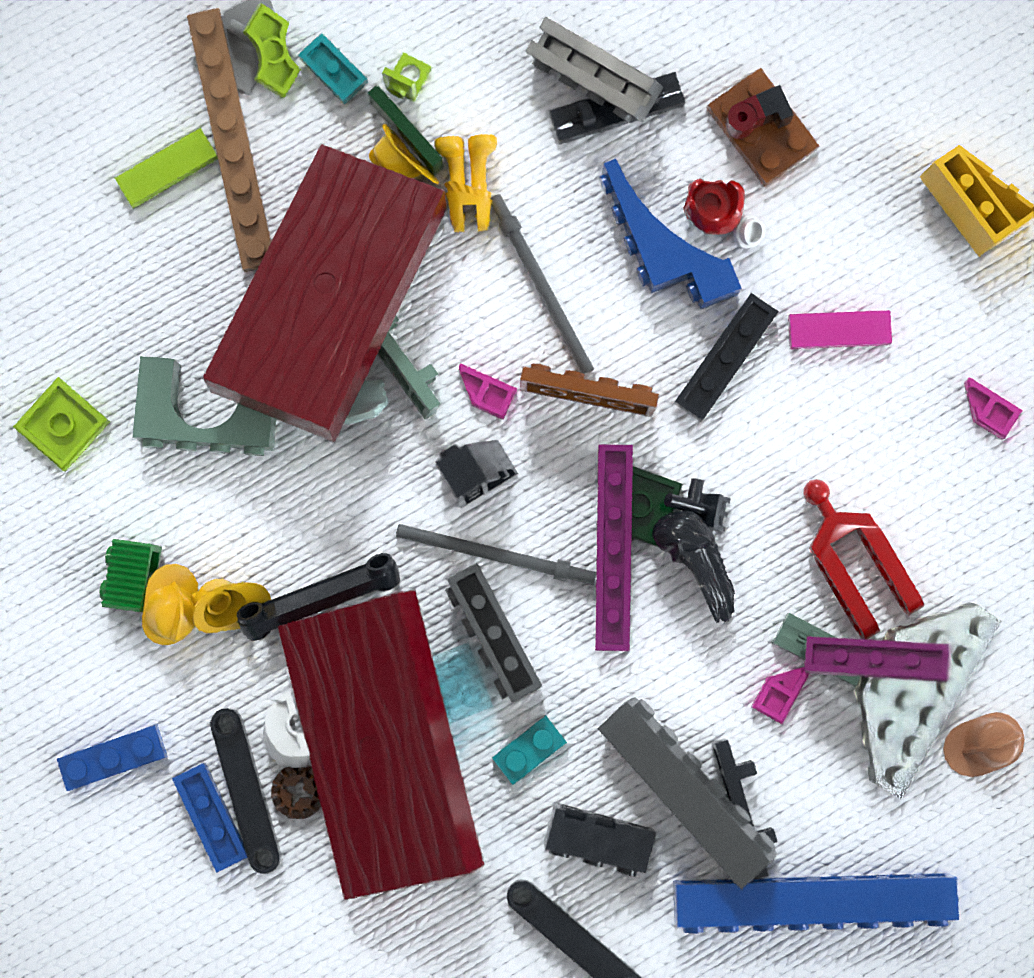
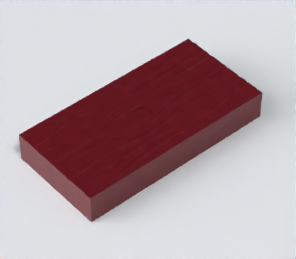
(326, 292)
(381, 746)

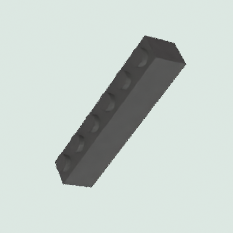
(688, 791)

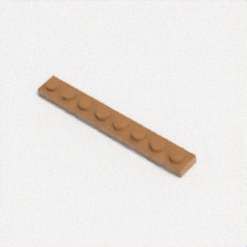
(230, 136)

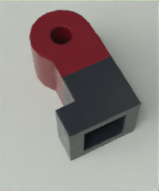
(758, 111)

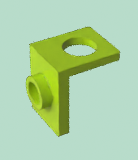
(402, 86)

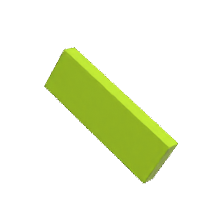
(166, 168)

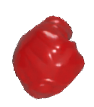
(714, 205)

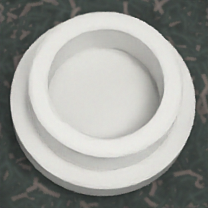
(749, 231)

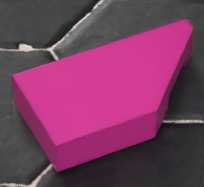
(487, 392)
(990, 409)
(779, 694)

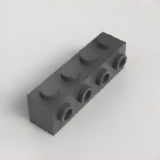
(494, 632)

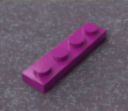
(878, 659)

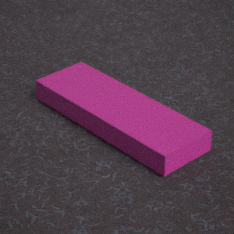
(840, 329)

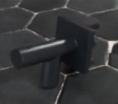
(706, 505)

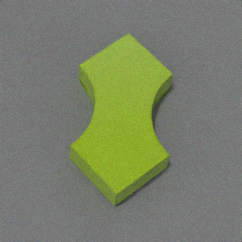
(268, 35)

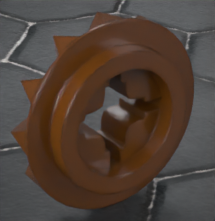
(283, 798)

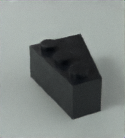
(474, 469)
(599, 839)

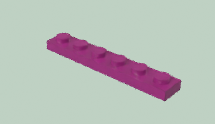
(614, 547)

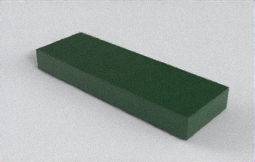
(405, 130)

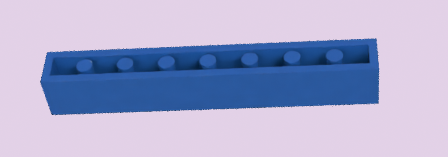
(816, 901)

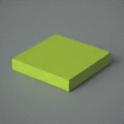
(61, 424)

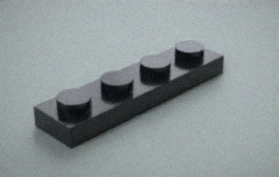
(726, 357)

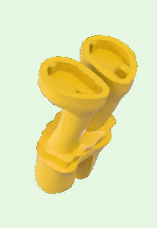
(458, 192)

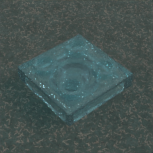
(461, 683)

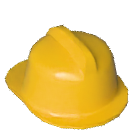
(395, 156)
(219, 602)
(169, 604)

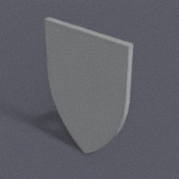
(241, 48)

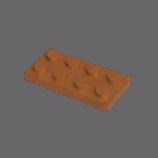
(599, 393)

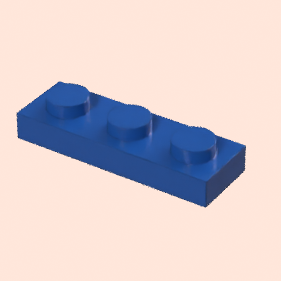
(112, 757)
(210, 817)

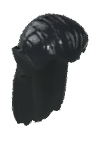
(694, 545)

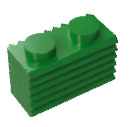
(128, 573)

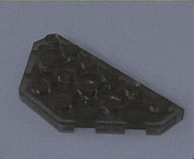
(907, 715)

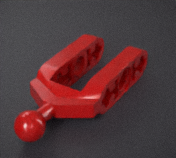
(877, 545)

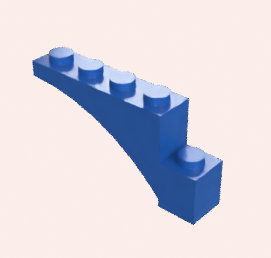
(661, 253)

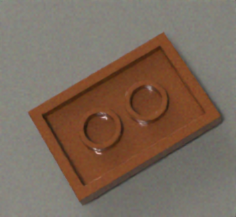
(767, 149)

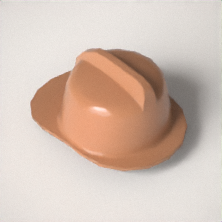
(984, 744)

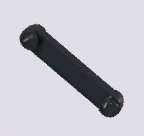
(259, 619)
(245, 790)
(569, 934)

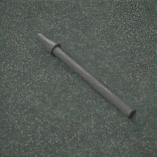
(511, 228)
(560, 569)

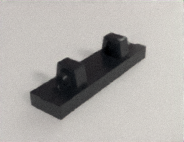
(588, 118)
(731, 777)

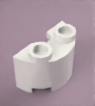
(280, 740)

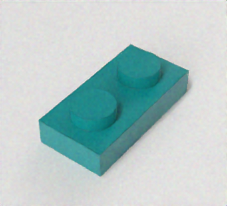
(333, 68)
(529, 750)

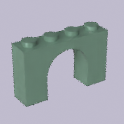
(160, 421)

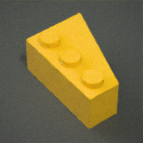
(976, 199)

